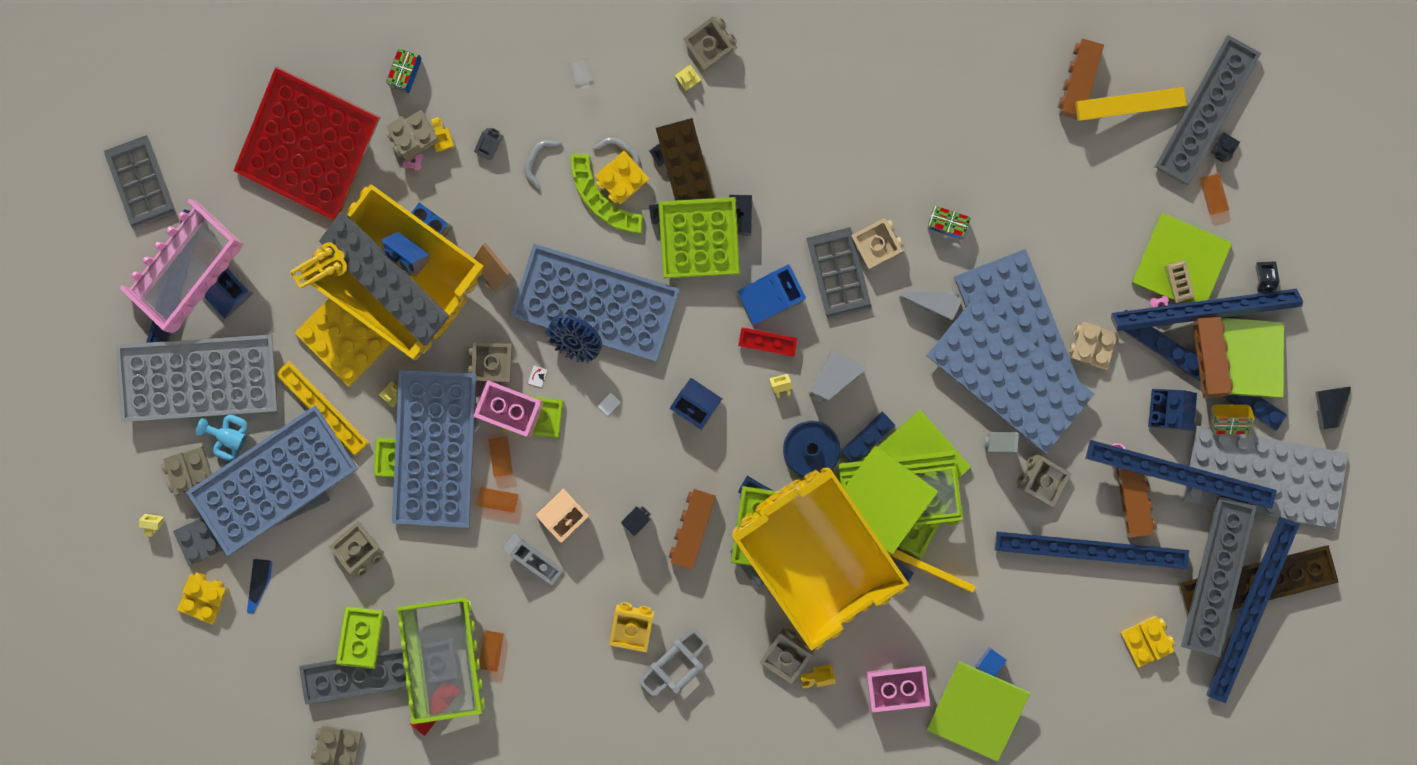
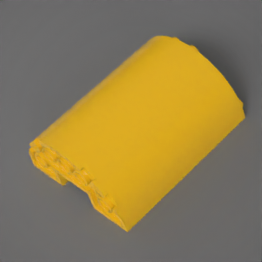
(444, 278)
(818, 556)

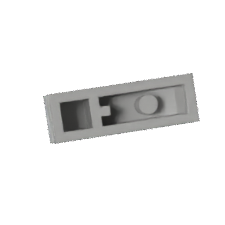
(937, 302)
(1001, 442)
(532, 559)

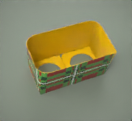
(1231, 419)

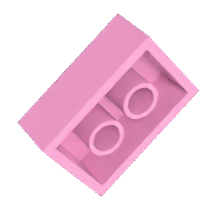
(508, 409)
(897, 688)

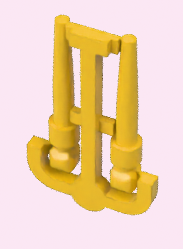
(339, 256)

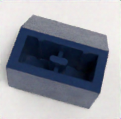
(227, 293)
(695, 403)
(1172, 409)

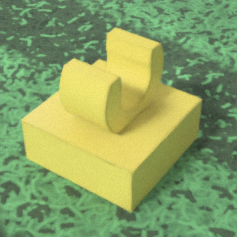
(688, 78)
(780, 384)
(390, 394)
(151, 524)

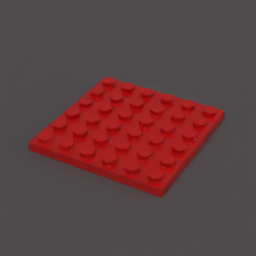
(306, 143)

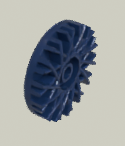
(575, 337)
(811, 434)

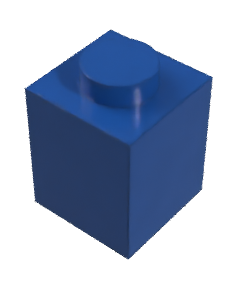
(991, 662)

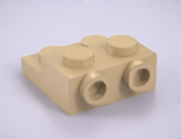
(878, 243)
(1092, 345)

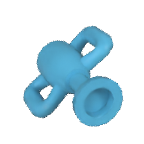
(225, 436)

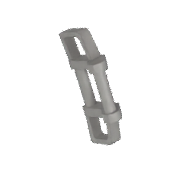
(677, 688)

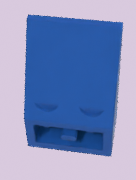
(405, 253)
(771, 294)

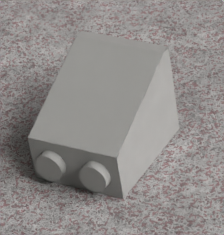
(834, 376)

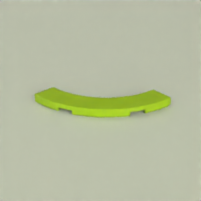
(597, 202)

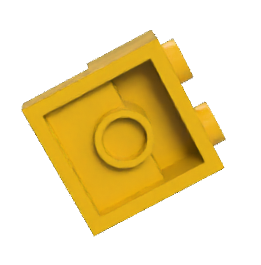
(621, 178)
(202, 597)
(631, 627)
(1148, 641)

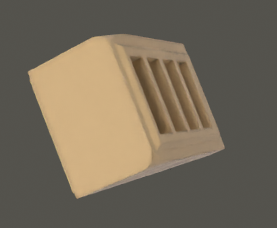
(1186, 279)

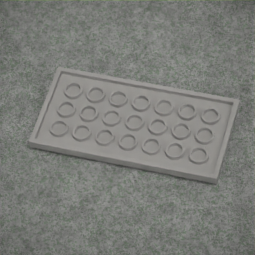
(196, 378)
(1305, 476)

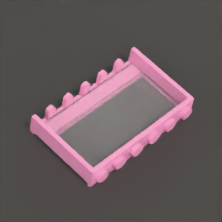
(183, 268)

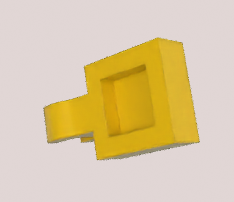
(444, 135)
(821, 676)

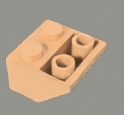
(562, 515)

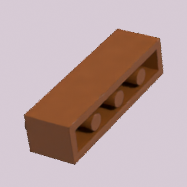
(1081, 76)
(1211, 357)
(1135, 503)
(693, 528)

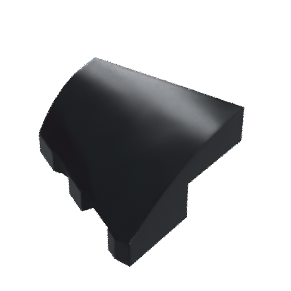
(1331, 406)

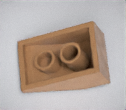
(494, 270)

